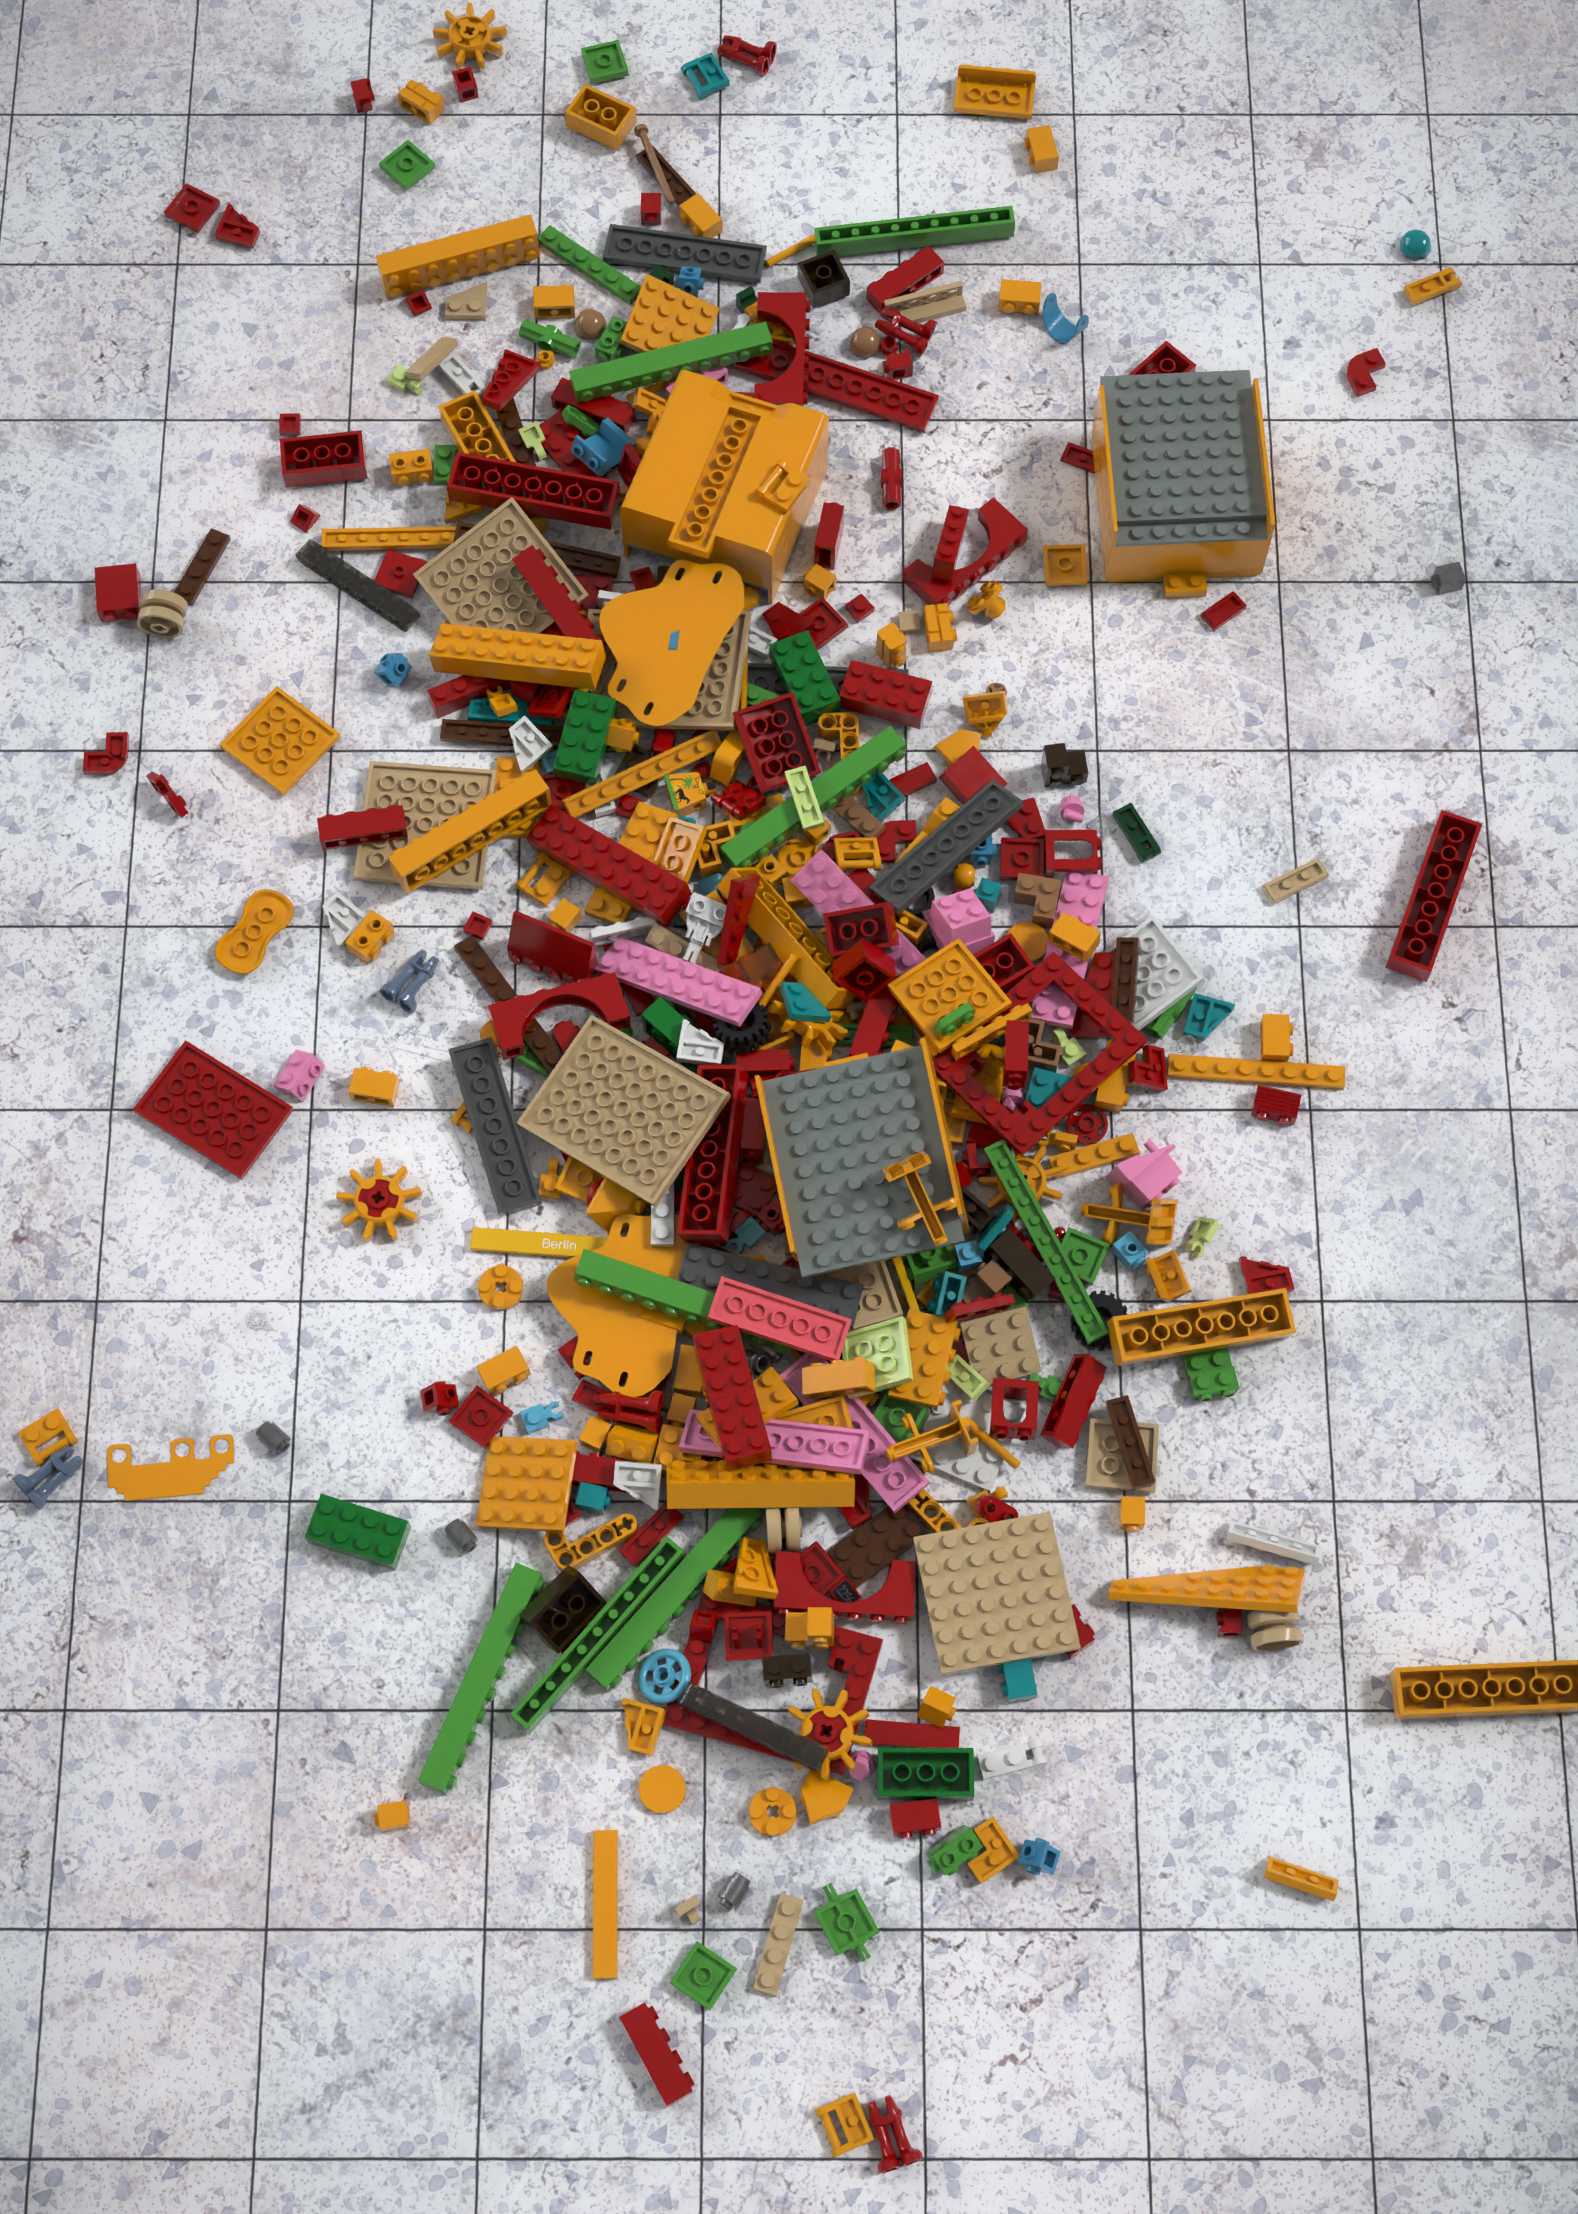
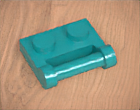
(710, 72)

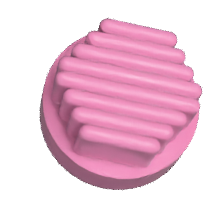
(1072, 809)
(1012, 1098)
(864, 1763)

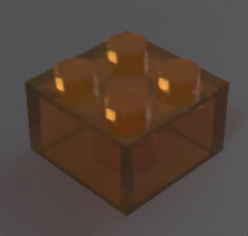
(754, 965)

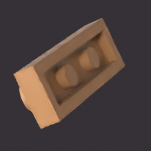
(859, 818)

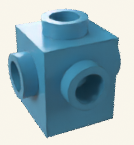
(690, 280)
(393, 669)
(983, 853)
(1035, 1853)

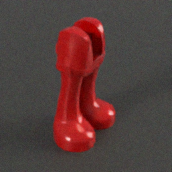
(732, 49)
(925, 330)
(653, 1404)
(907, 2154)

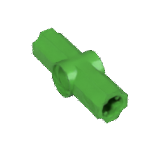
(549, 338)
(1161, 1024)

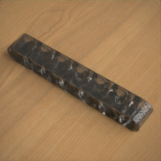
(357, 585)
(753, 1726)

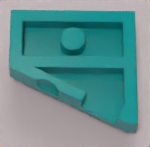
(882, 796)
(802, 1003)
(1206, 1016)

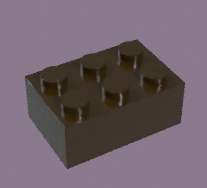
(1024, 1268)
(563, 1609)

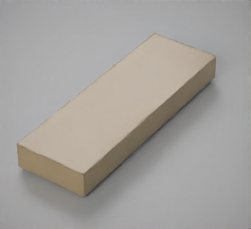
(432, 358)
(1295, 881)

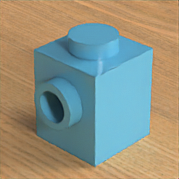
(1129, 1251)
(968, 1256)

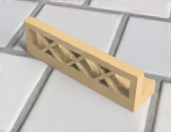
(929, 308)

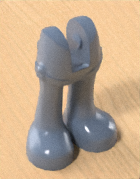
(407, 998)
(56, 1462)

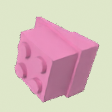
(960, 917)
(1147, 1175)

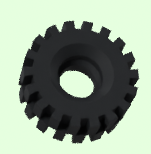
(745, 1039)
(1108, 1305)

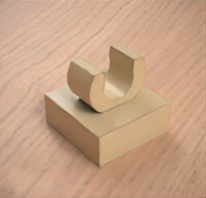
(824, 745)
(689, 1908)

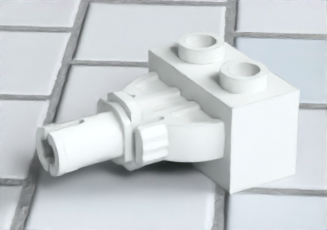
(705, 919)

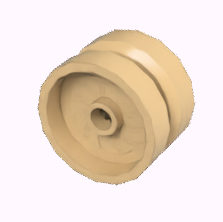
(162, 613)
(783, 1527)
(1274, 1630)

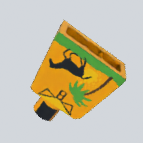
(688, 792)

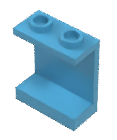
(602, 450)

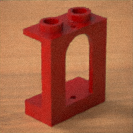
(1053, 865)
(1014, 1389)

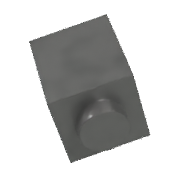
(1448, 578)

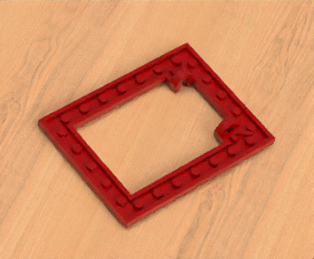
(1028, 1126)
(855, 1649)

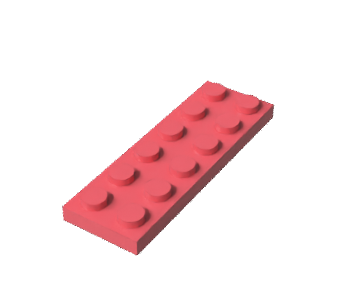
(779, 1319)

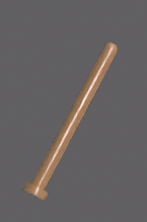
(641, 131)

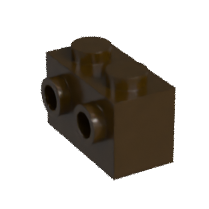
(978, 1214)
(787, 1670)

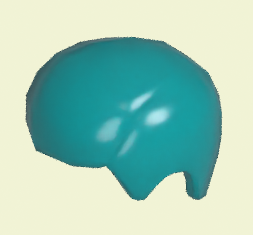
(1415, 244)

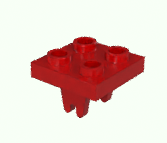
(748, 1635)

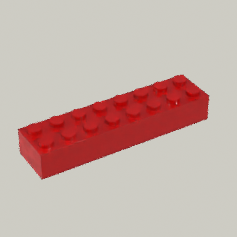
(535, 489)
(609, 865)
(1433, 896)
(713, 1165)

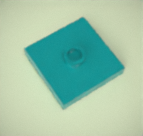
(996, 1227)

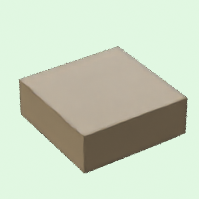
(909, 621)

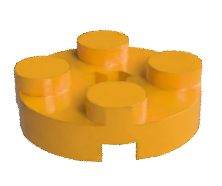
(500, 1300)
(770, 1798)

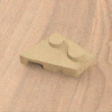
(468, 304)

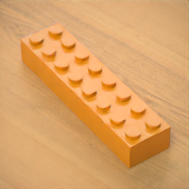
(458, 256)
(476, 434)
(517, 656)
(470, 831)
(788, 934)
(1200, 1327)
(756, 1486)
(1485, 1689)

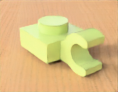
(400, 381)
(534, 437)
(1071, 1049)
(1201, 1232)

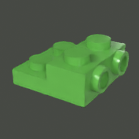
(926, 1264)
(1210, 1374)
(892, 1410)

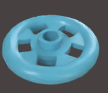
(651, 1665)

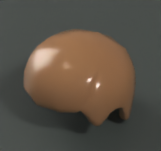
(590, 324)
(864, 342)

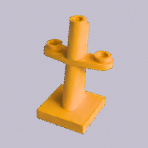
(908, 1169)
(1159, 1220)
(956, 1429)

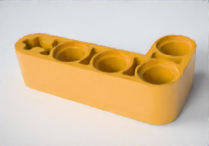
(841, 733)
(728, 758)
(942, 1517)
(594, 1539)

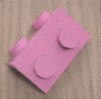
(299, 1074)

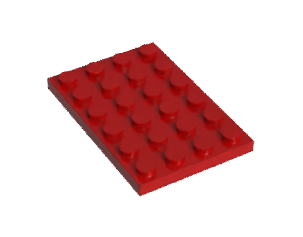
(213, 1109)

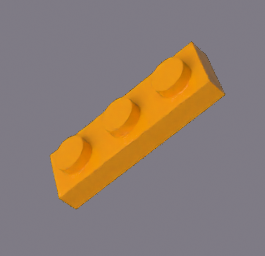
(1301, 1879)

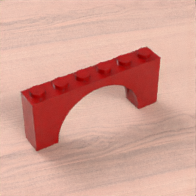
(790, 313)
(1004, 536)
(596, 994)
(891, 1602)

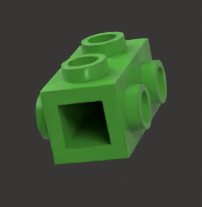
(608, 346)
(953, 1850)

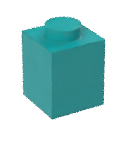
(989, 893)
(593, 1498)

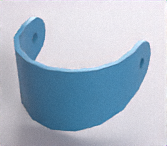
(1057, 325)

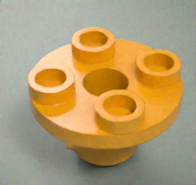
(988, 601)

